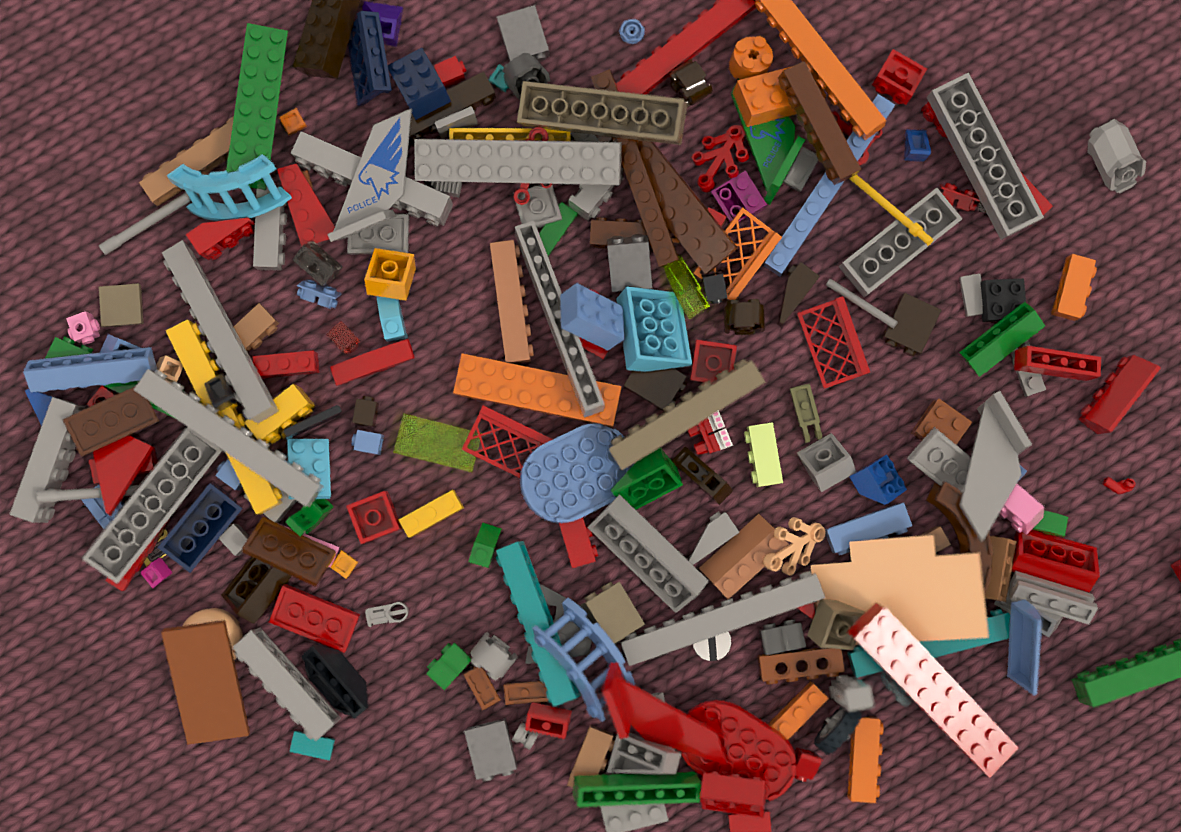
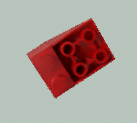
(214, 237)

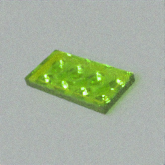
(435, 443)

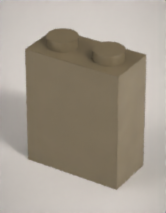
(613, 611)

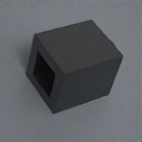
(714, 287)

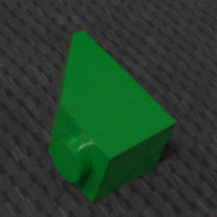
(485, 545)

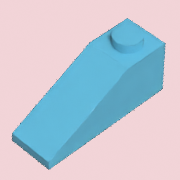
(391, 319)

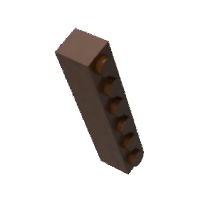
(818, 123)

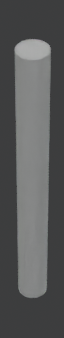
(862, 303)

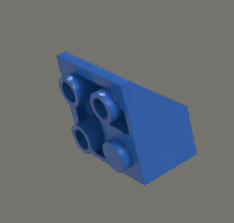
(879, 481)

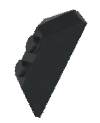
(336, 679)

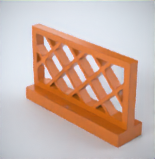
(754, 261)

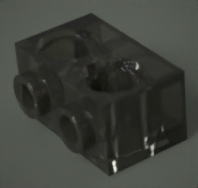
(317, 263)

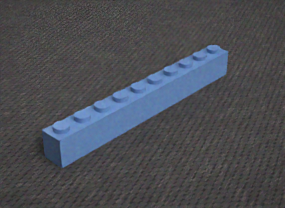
(817, 203)

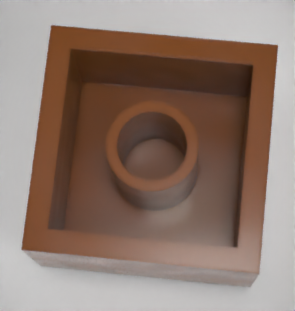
(944, 419)

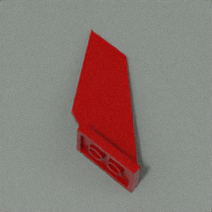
(657, 720)

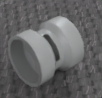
(520, 735)

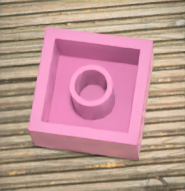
(1022, 510)

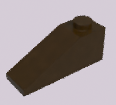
(796, 287)
(702, 475)

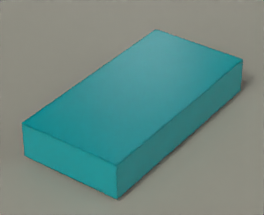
(320, 749)

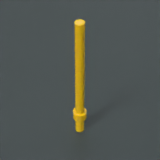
(914, 228)

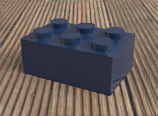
(419, 83)

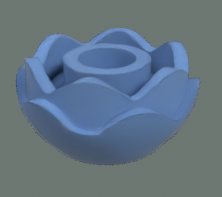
(632, 25)

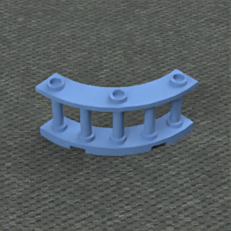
(604, 647)

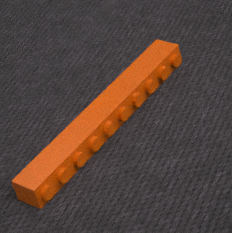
(824, 65)

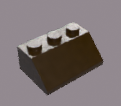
(254, 589)

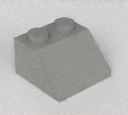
(827, 462)

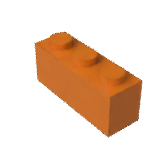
(1074, 287)
(798, 710)

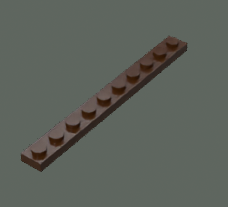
(642, 187)

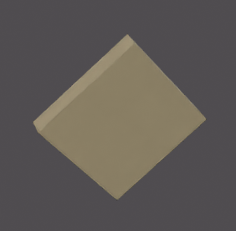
(121, 305)

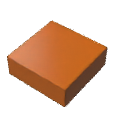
(292, 121)

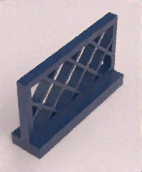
(375, 62)

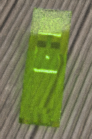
(686, 288)

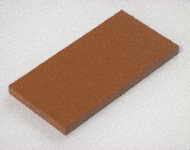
(205, 682)

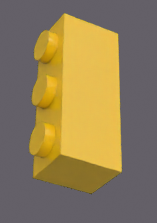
(431, 513)

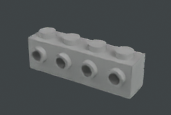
(851, 693)

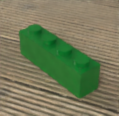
(1002, 339)

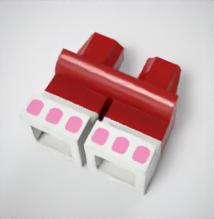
(713, 442)

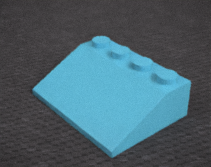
(653, 330)

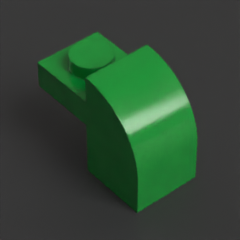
(309, 517)

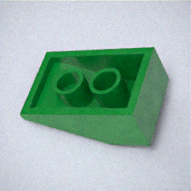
(648, 479)

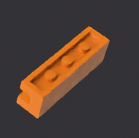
(864, 760)

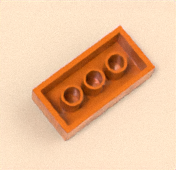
(762, 98)

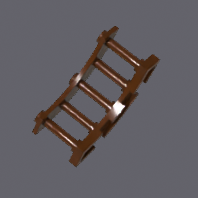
(947, 500)

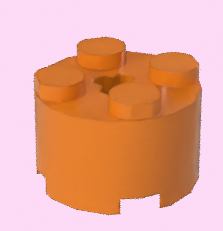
(750, 58)

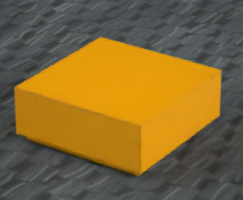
(344, 564)

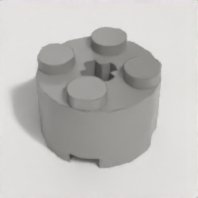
(492, 656)

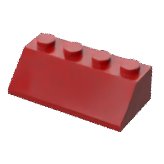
(1118, 394)
(1056, 560)

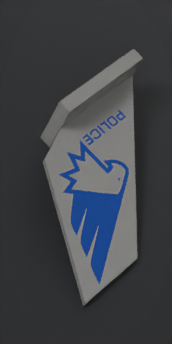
(378, 178)

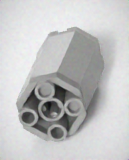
(1116, 155)

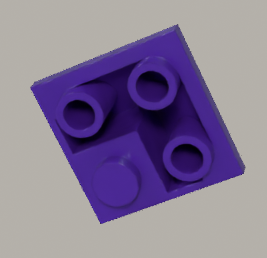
(390, 20)

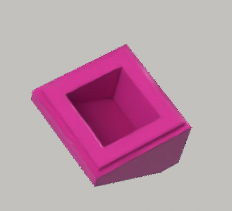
(156, 572)

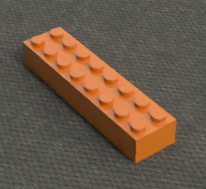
(529, 389)

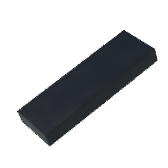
(311, 422)

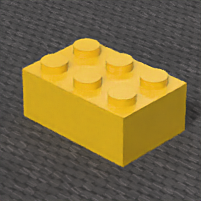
(292, 406)

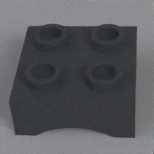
(1001, 297)

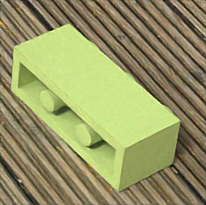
(763, 455)

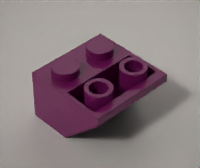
(739, 193)

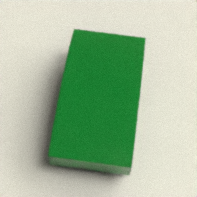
(1052, 524)

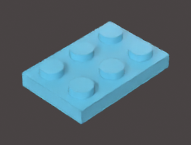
(314, 458)

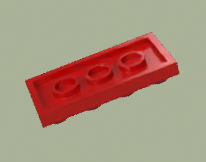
(314, 618)

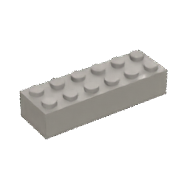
(896, 246)
(47, 463)
(648, 554)
(286, 683)

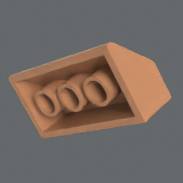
(742, 556)

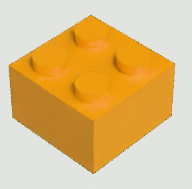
(390, 274)

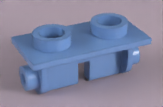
(327, 295)

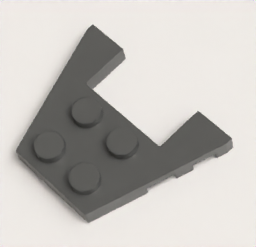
(567, 631)

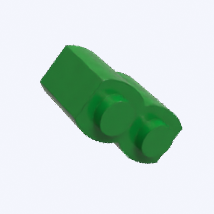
(449, 665)

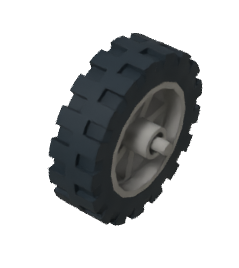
(837, 730)

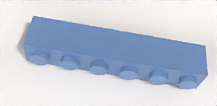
(88, 369)

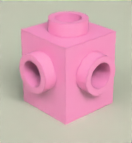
(83, 328)

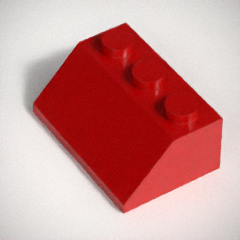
(733, 794)

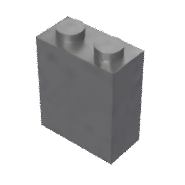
(523, 34)
(629, 262)
(491, 749)

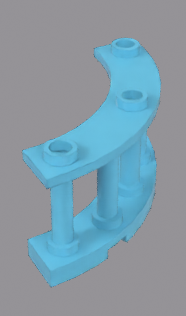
(221, 182)

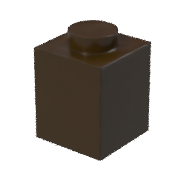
(365, 411)

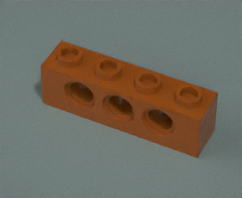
(767, 664)

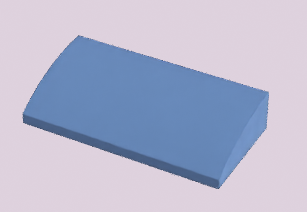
(1024, 645)

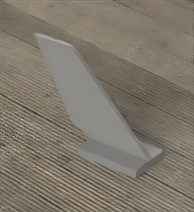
(993, 464)

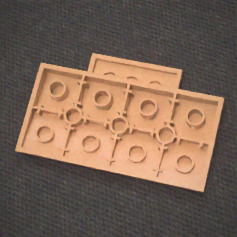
(924, 592)

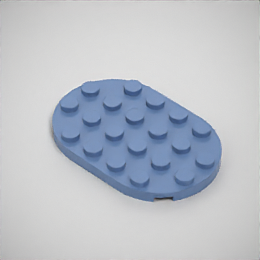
(572, 474)

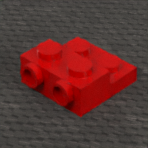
(899, 77)

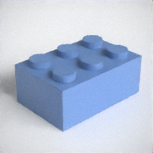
(592, 316)

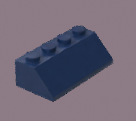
(200, 527)

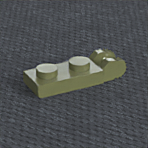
(805, 410)

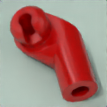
(1119, 487)

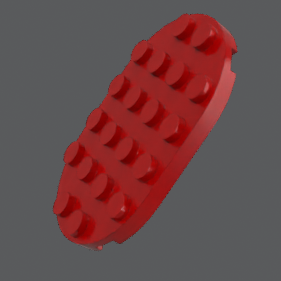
(748, 745)

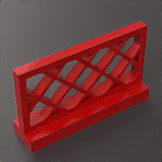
(850, 335)
(511, 427)

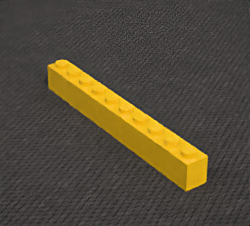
(201, 369)

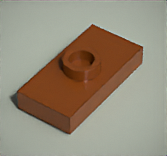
(482, 687)

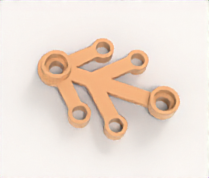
(814, 534)

